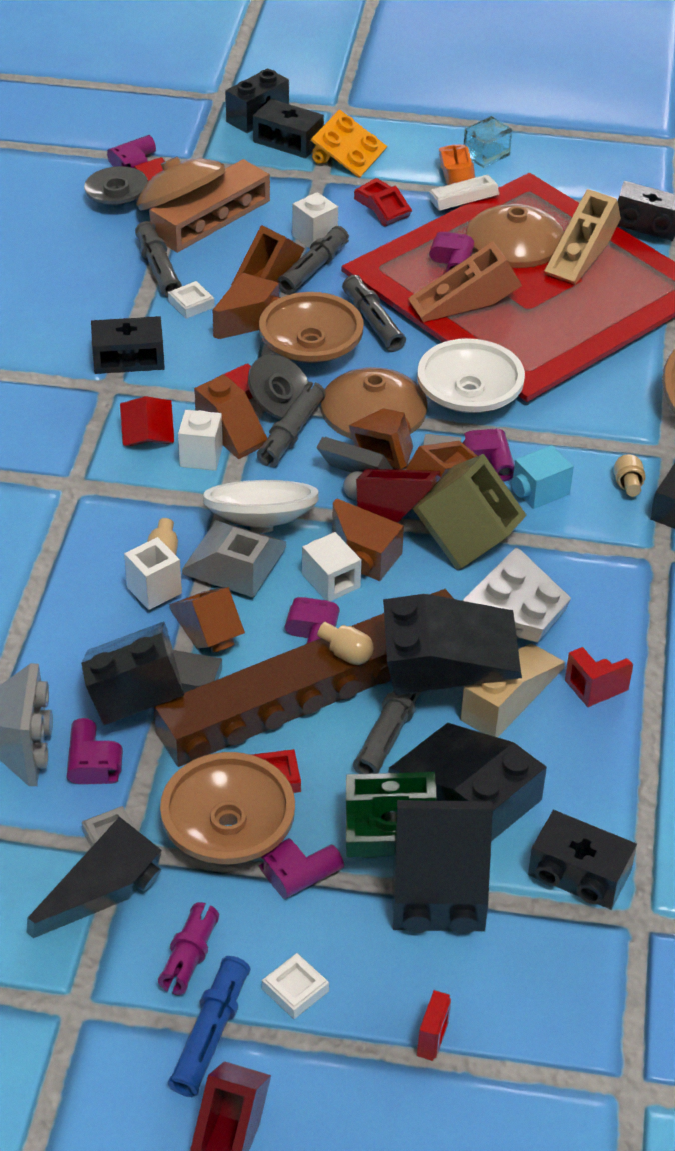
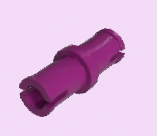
(188, 948)

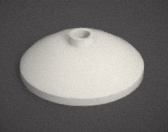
(470, 375)
(261, 502)

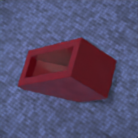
(392, 491)
(230, 1109)

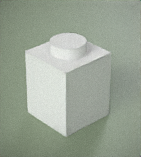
(313, 218)
(200, 439)
(331, 566)
(153, 573)

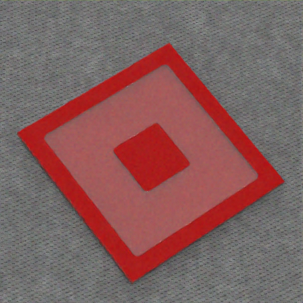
(546, 321)

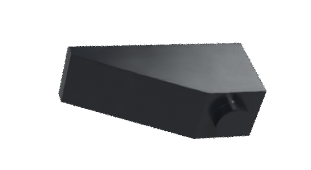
(101, 878)

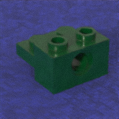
(368, 808)

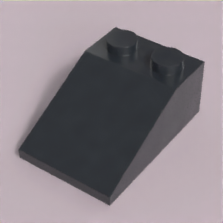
(448, 643)
(132, 673)
(479, 769)
(441, 865)

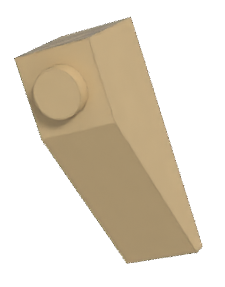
(584, 236)
(497, 704)

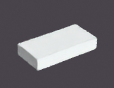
(463, 192)

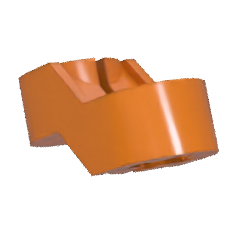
(456, 163)

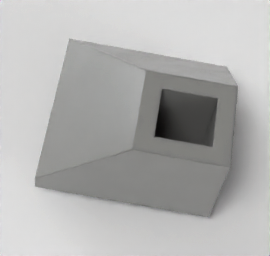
(234, 558)
(25, 723)

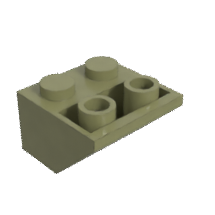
(469, 511)

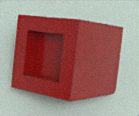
(146, 421)
(596, 680)

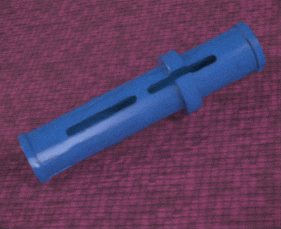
(217, 1008)

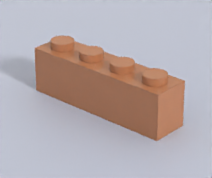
(211, 205)

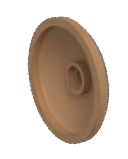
(178, 179)
(520, 232)
(311, 327)
(367, 391)
(222, 792)

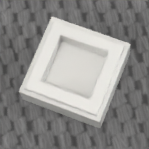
(191, 299)
(295, 985)

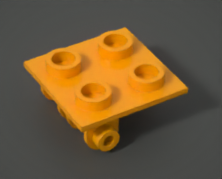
(347, 144)

